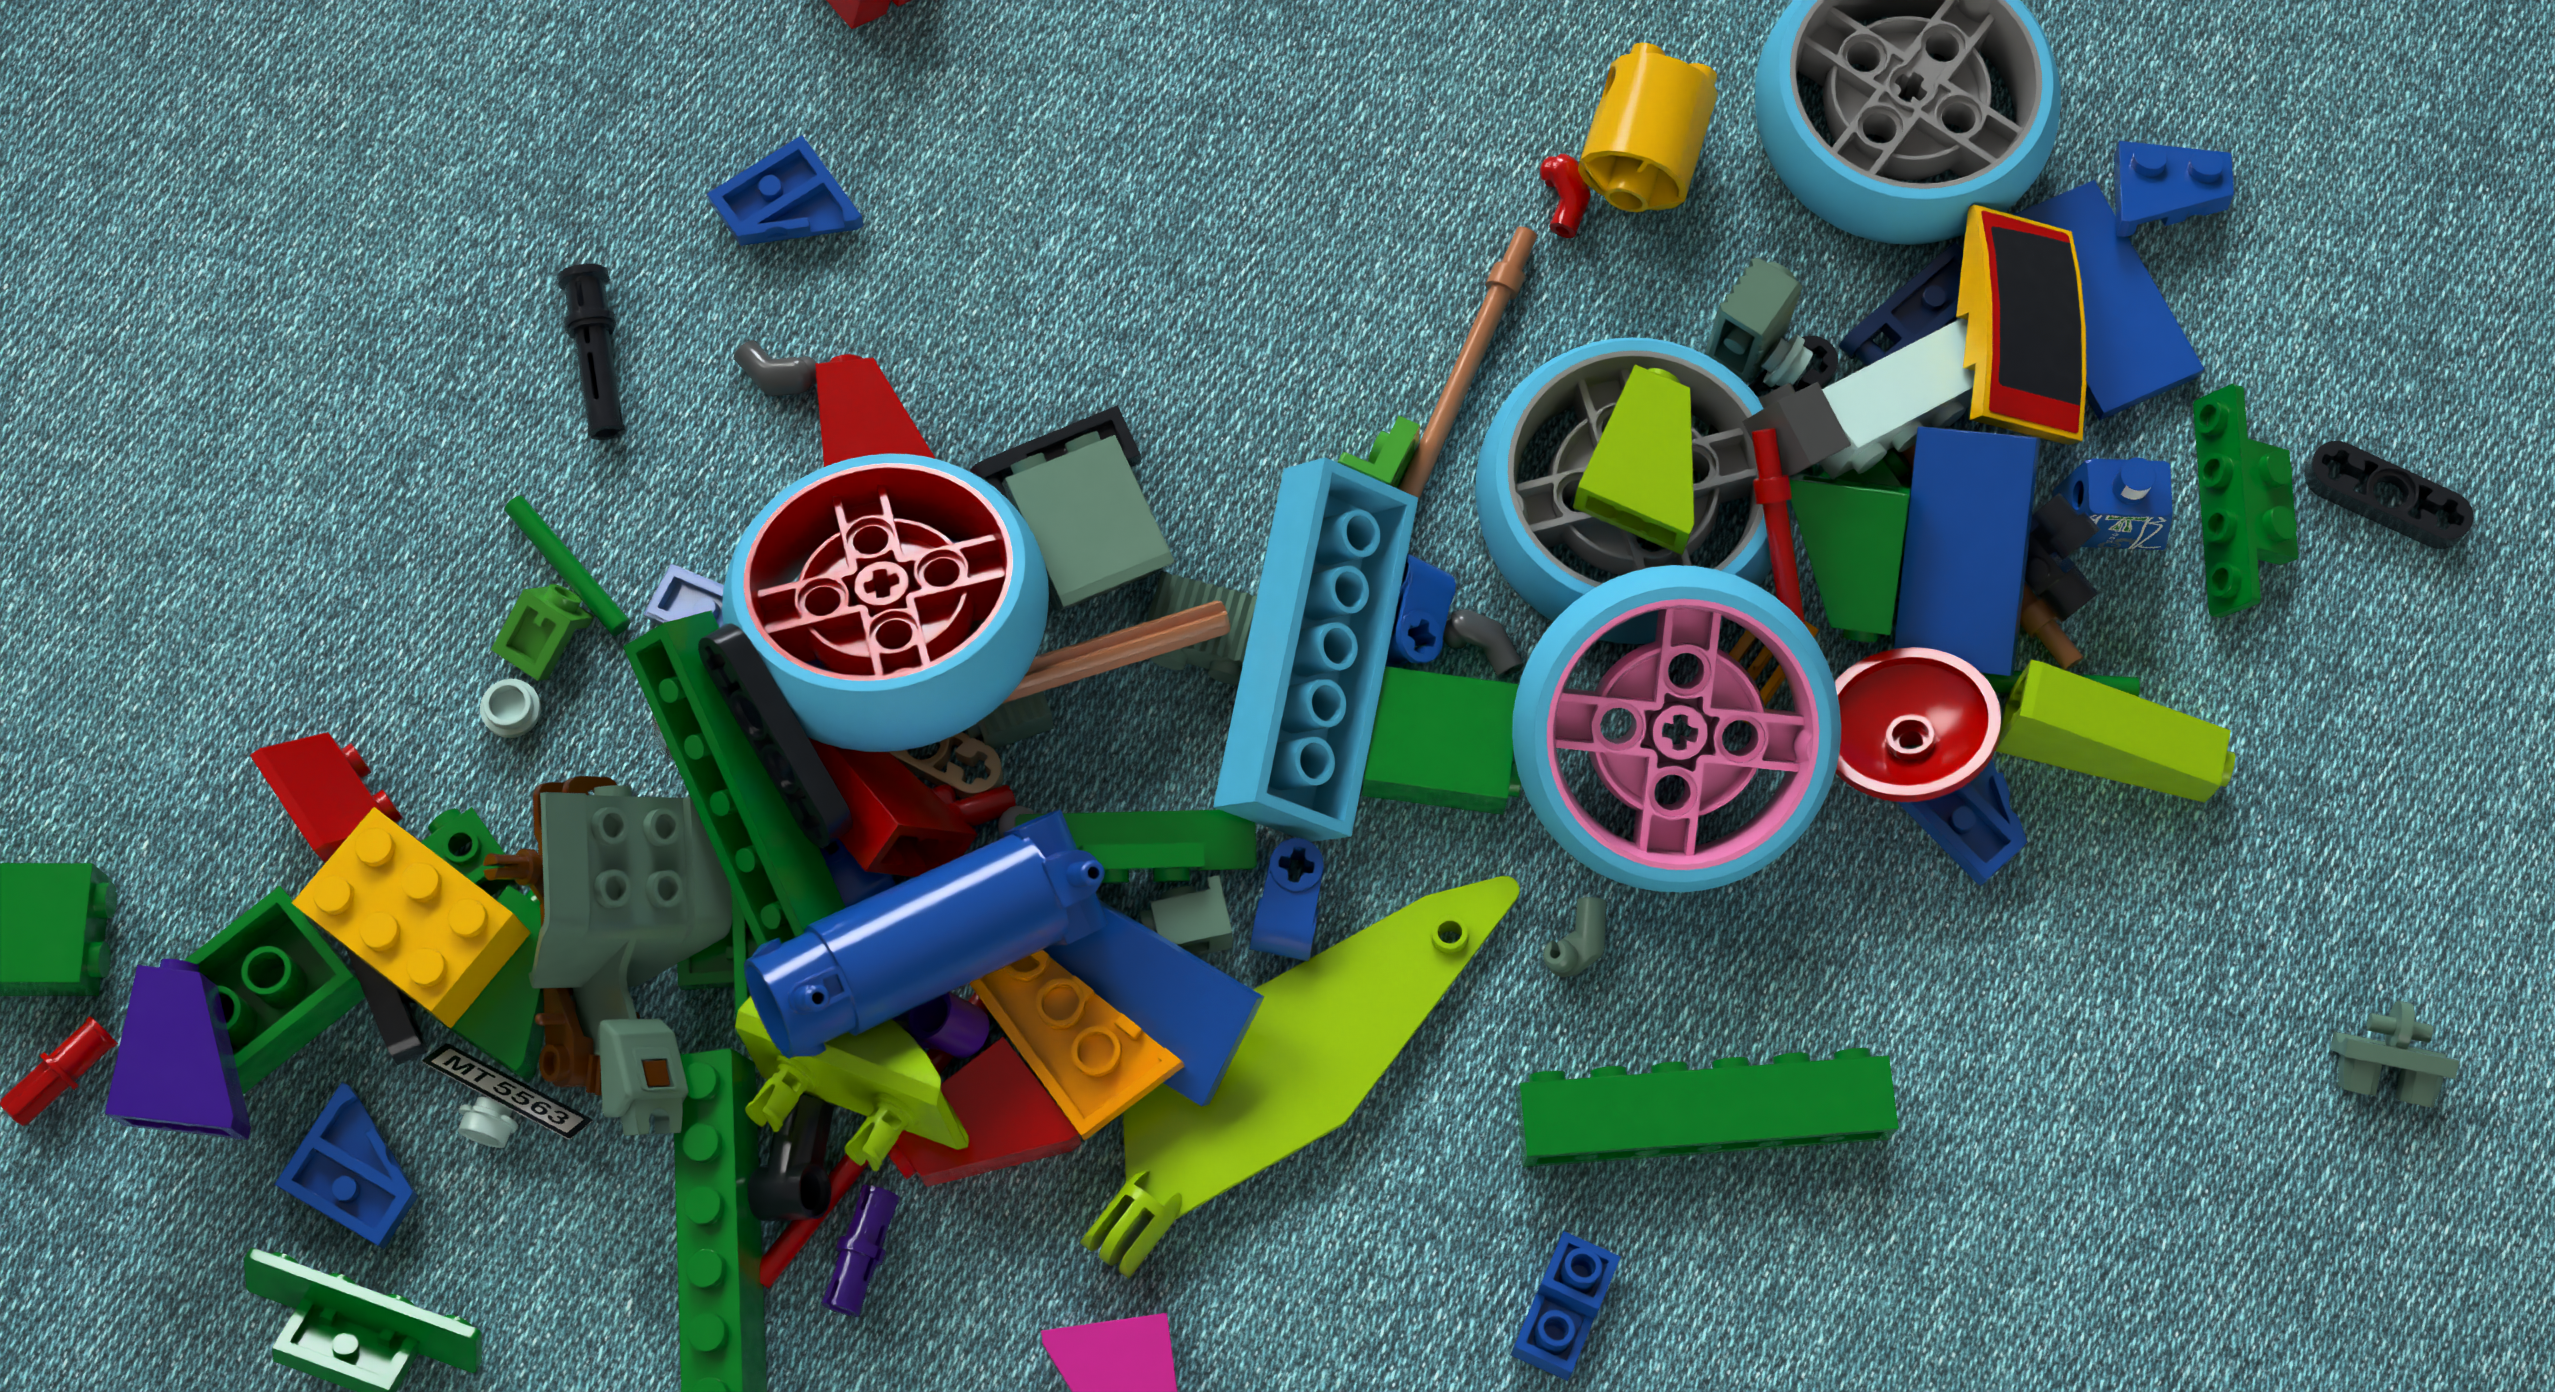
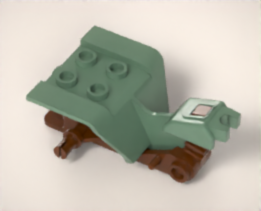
(621, 899)

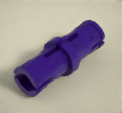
(860, 1250)

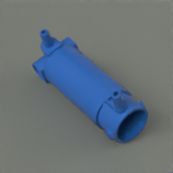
(927, 937)

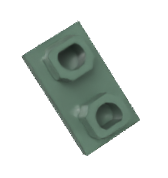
(2420, 1068)

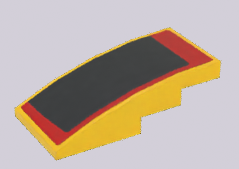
(2023, 325)

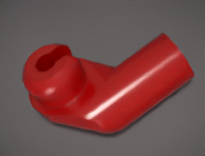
(1574, 193)
(979, 807)

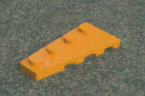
(1074, 1040)

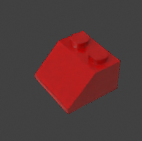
(322, 788)

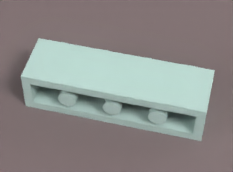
(1897, 394)

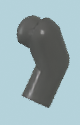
(776, 376)
(1484, 633)

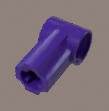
(947, 1025)

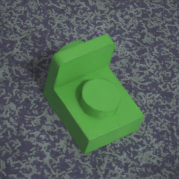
(1389, 453)
(540, 629)

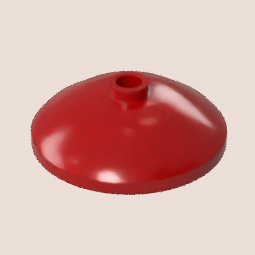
(1920, 701)

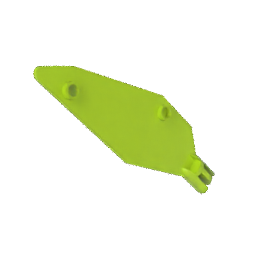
(1300, 1067)

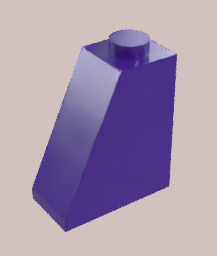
(177, 1057)

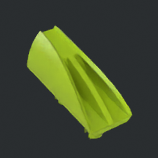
(870, 1073)

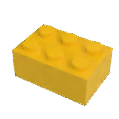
(412, 917)

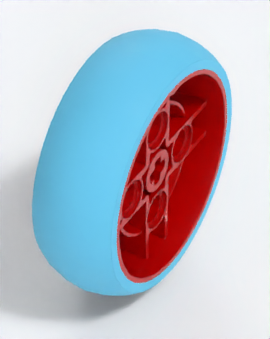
(884, 580)

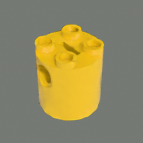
(1648, 130)

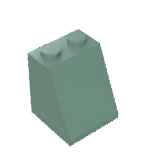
(1087, 520)

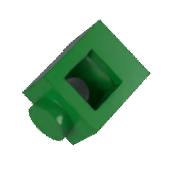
(454, 830)

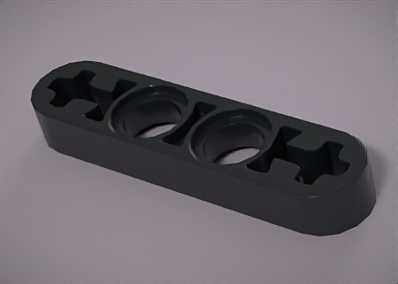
(775, 735)

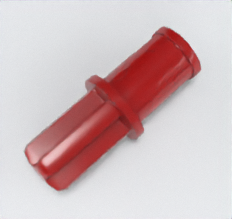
(57, 1072)

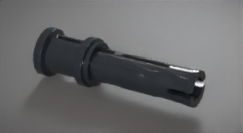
(590, 326)

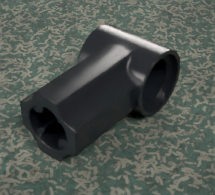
(794, 1179)

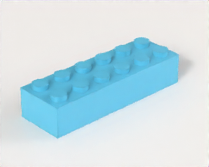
(1316, 651)

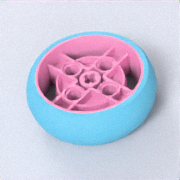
(1630, 766)

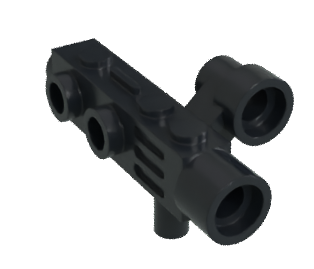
(2049, 571)

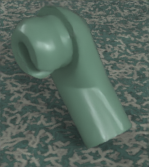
(1584, 944)

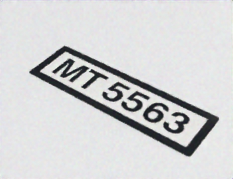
(507, 1090)

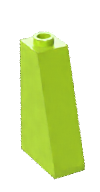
(2112, 734)

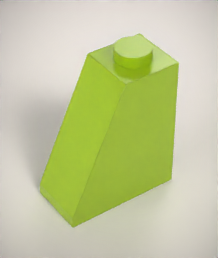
(1644, 462)

